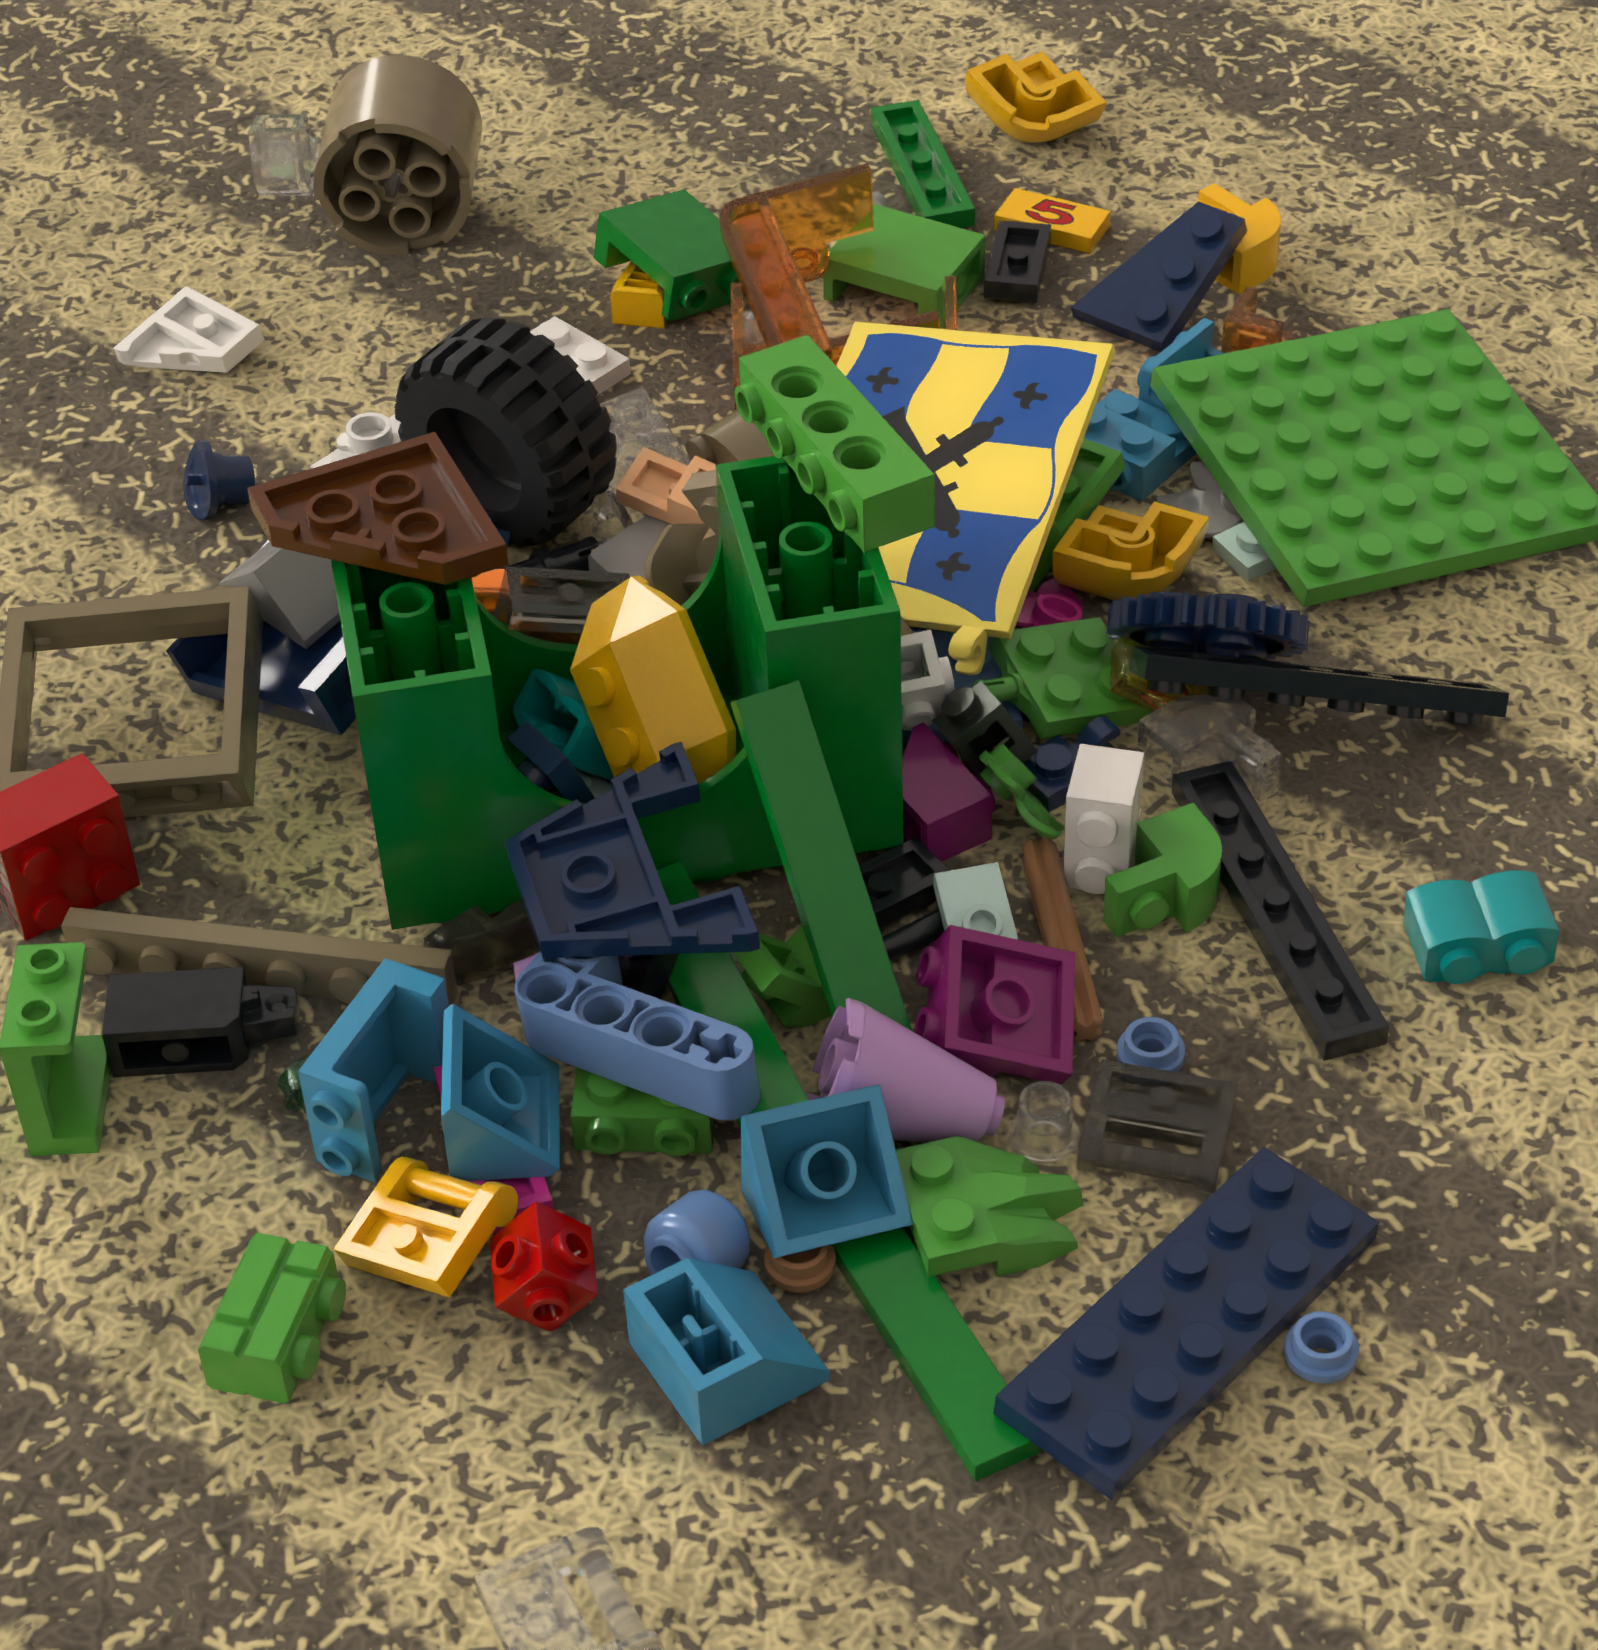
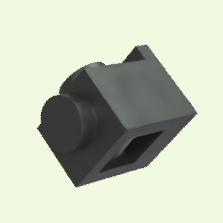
(977, 721)

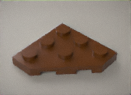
(385, 511)

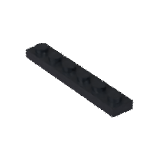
(1293, 682)
(1284, 915)

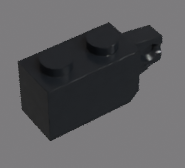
(191, 1020)

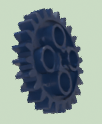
(1209, 624)

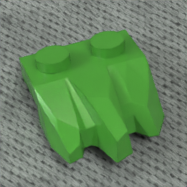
(984, 1207)

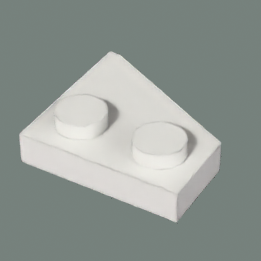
(190, 335)

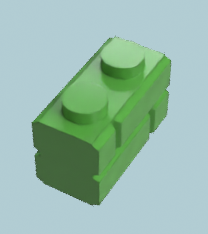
(272, 1318)

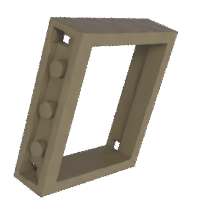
(153, 784)

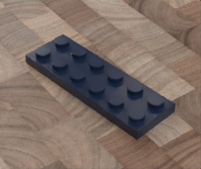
(1185, 1322)

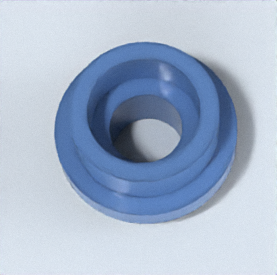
(1152, 1044)
(1326, 1332)

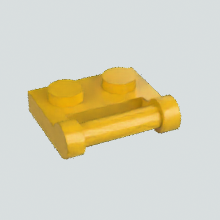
(420, 1243)

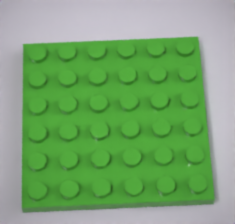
(1378, 456)

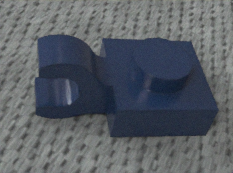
(1056, 761)

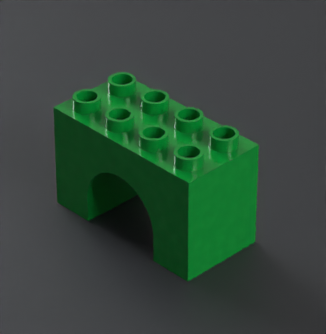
(777, 607)

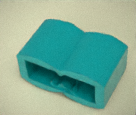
(559, 714)
(1480, 927)

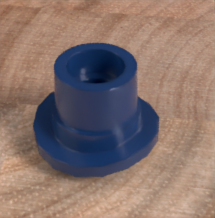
(215, 480)

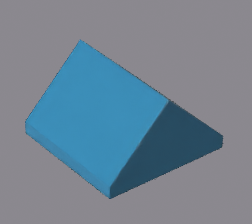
(496, 1103)
(822, 1171)

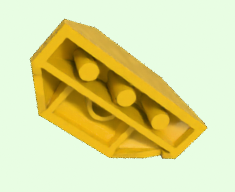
(650, 683)

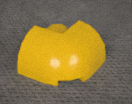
(1033, 97)
(1127, 553)

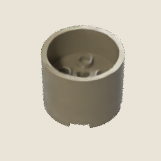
(398, 155)

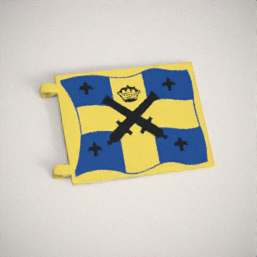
(1001, 436)

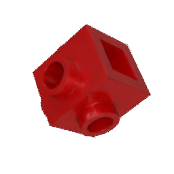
(543, 1267)

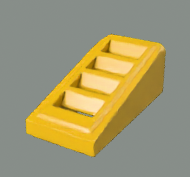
(637, 299)

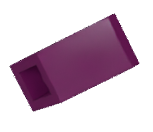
(942, 797)

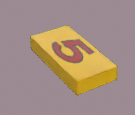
(1072, 223)

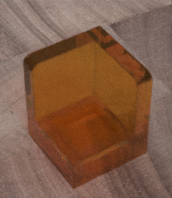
(1246, 329)

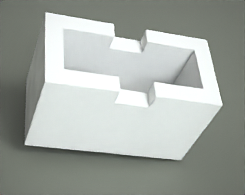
(1101, 815)

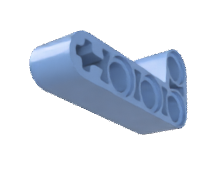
(593, 1022)

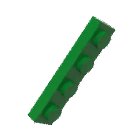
(922, 164)

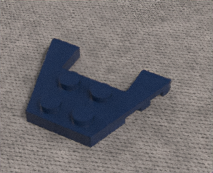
(596, 885)

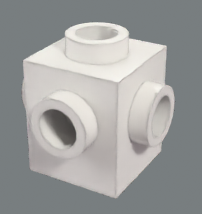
(923, 679)

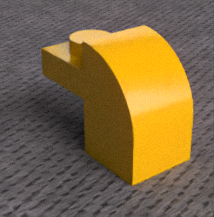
(1258, 251)

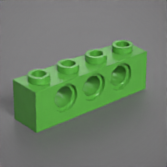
(836, 443)

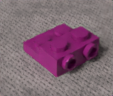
(999, 1003)

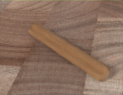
(1060, 929)

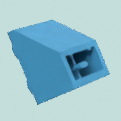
(718, 1345)

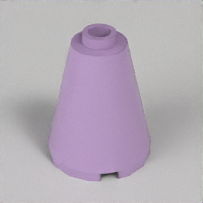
(922, 1085)

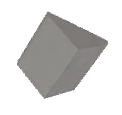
(290, 591)

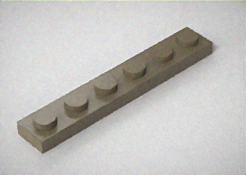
(309, 962)

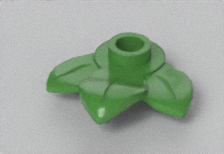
(1010, 776)

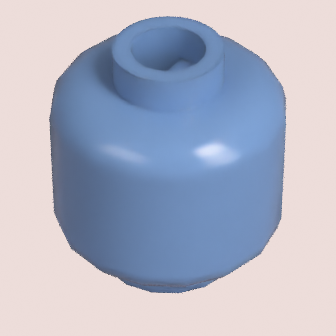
(700, 1228)

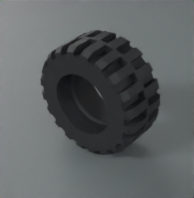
(513, 424)

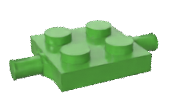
(1060, 677)

